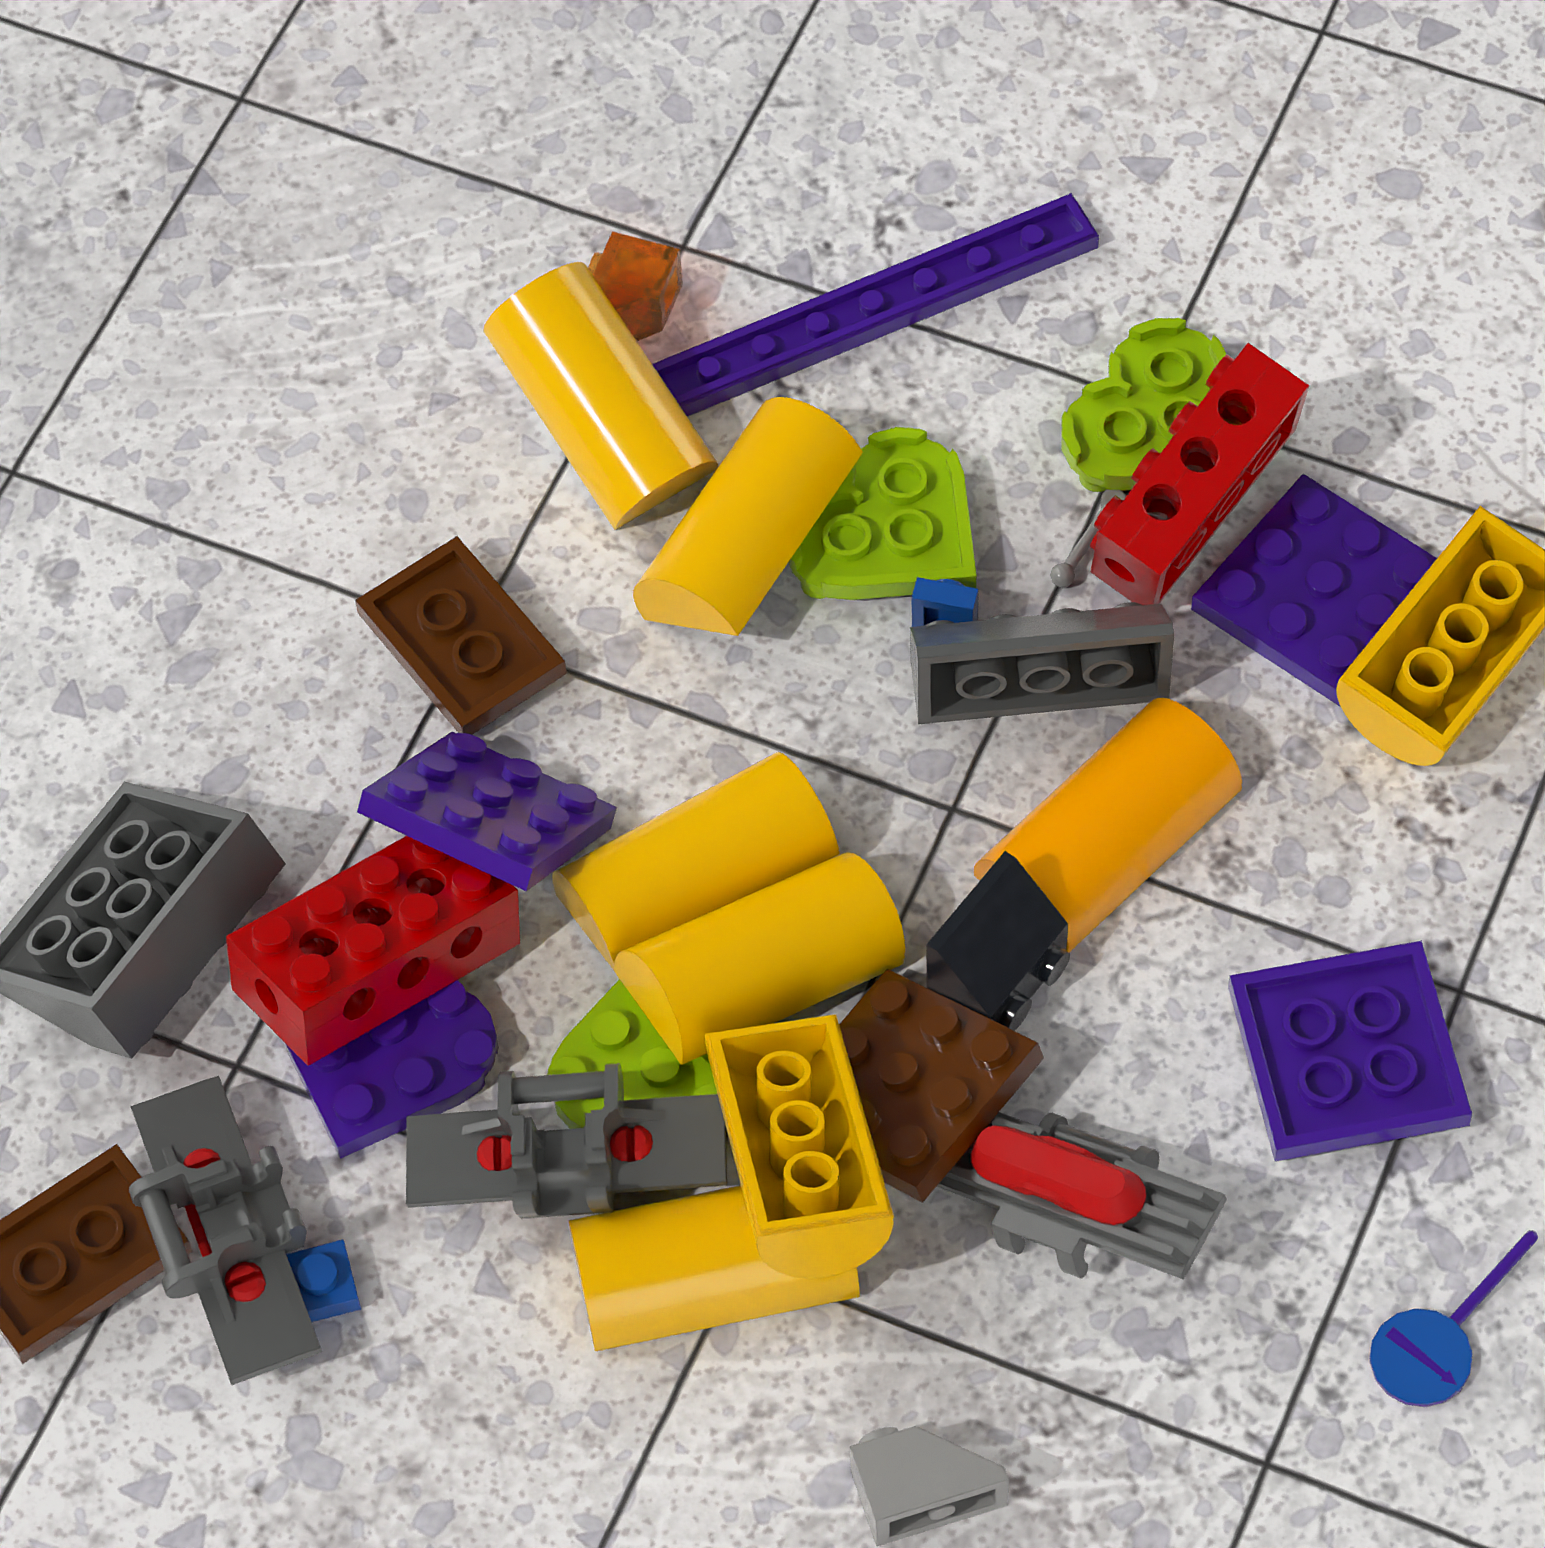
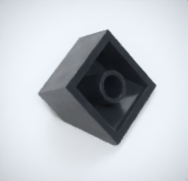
(999, 946)

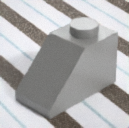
(921, 1482)

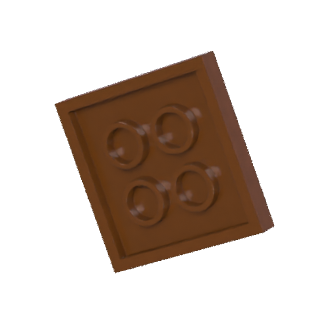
(929, 1077)

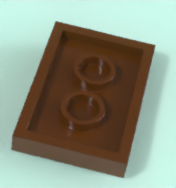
(461, 637)
(73, 1254)

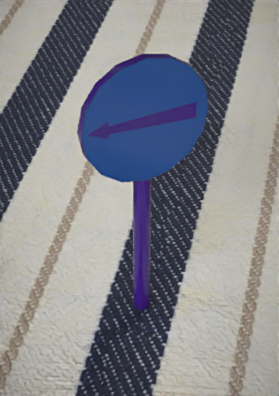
(1426, 1355)

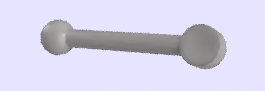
(1063, 574)

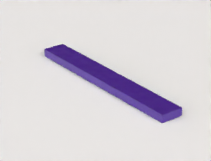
(878, 305)

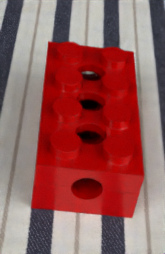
(1197, 476)
(370, 945)

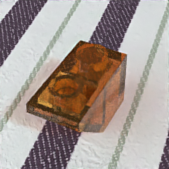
(639, 281)

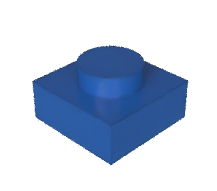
(943, 601)
(325, 1280)

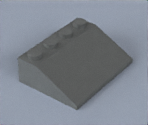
(134, 915)

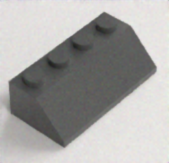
(1041, 662)

